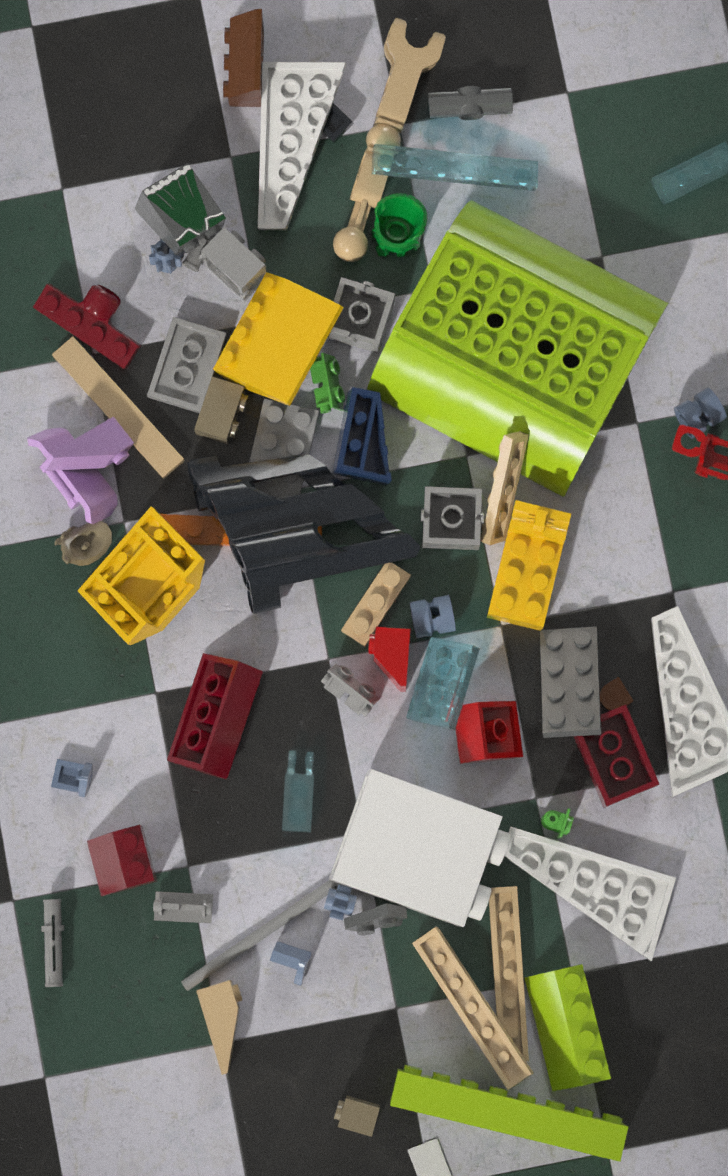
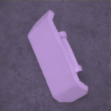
(76, 485)

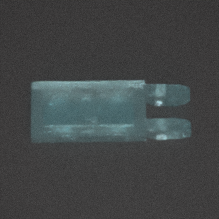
(298, 796)

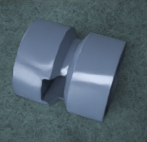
(703, 411)
(422, 616)

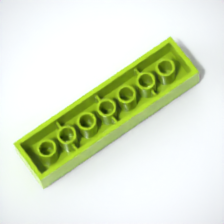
(508, 1114)

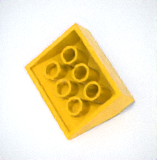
(277, 339)

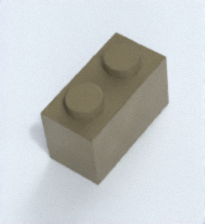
(221, 410)
(357, 1115)

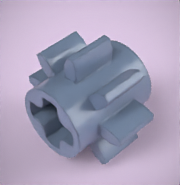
(164, 258)
(340, 902)

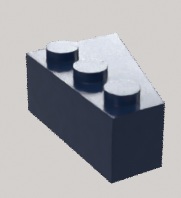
(361, 440)

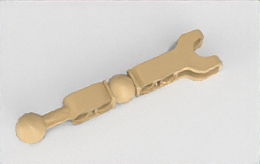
(406, 66)

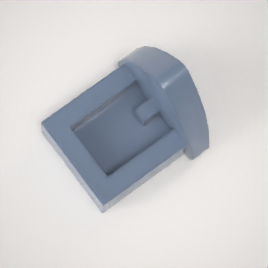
(72, 777)
(293, 958)

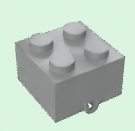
(234, 263)
(363, 314)
(452, 518)

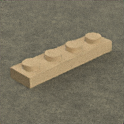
(504, 488)

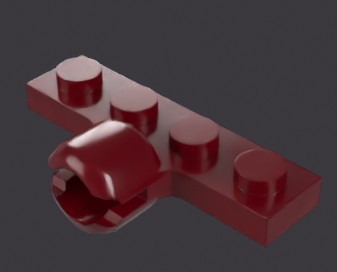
(90, 321)

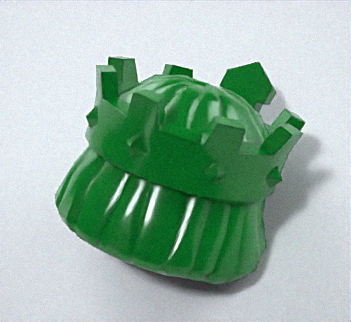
(399, 224)

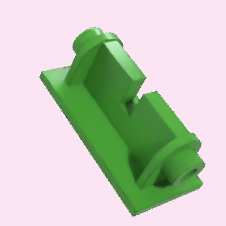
(331, 395)
(557, 822)

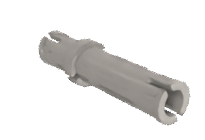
(53, 907)

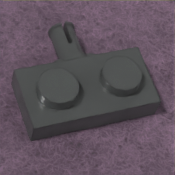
(378, 917)

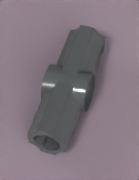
(470, 103)

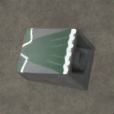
(180, 210)

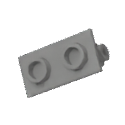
(360, 694)
(183, 907)

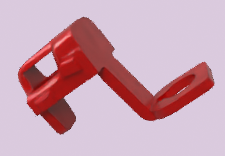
(706, 453)

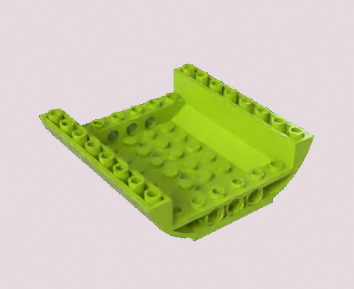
(494, 380)

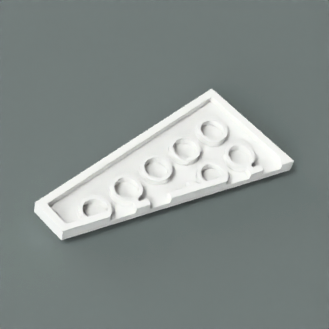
(293, 117)
(690, 705)
(609, 891)

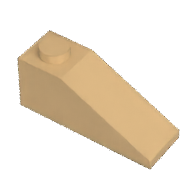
(221, 1016)

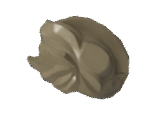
(85, 543)

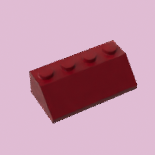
(215, 715)

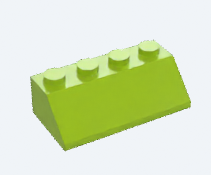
(567, 1028)

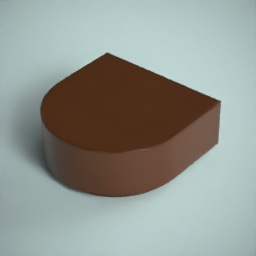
(614, 695)

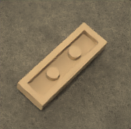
(376, 603)

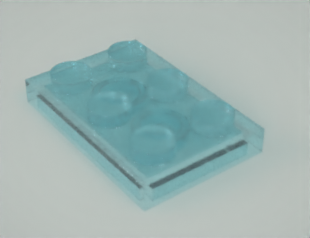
(442, 683)

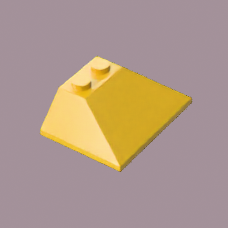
(145, 579)

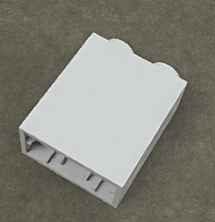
(419, 849)

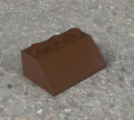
(244, 59)

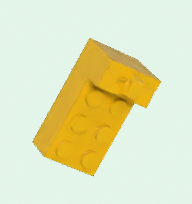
(528, 565)

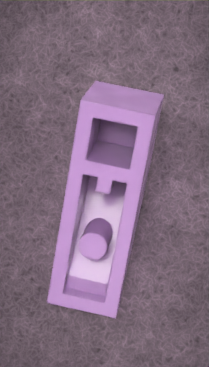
(93, 449)

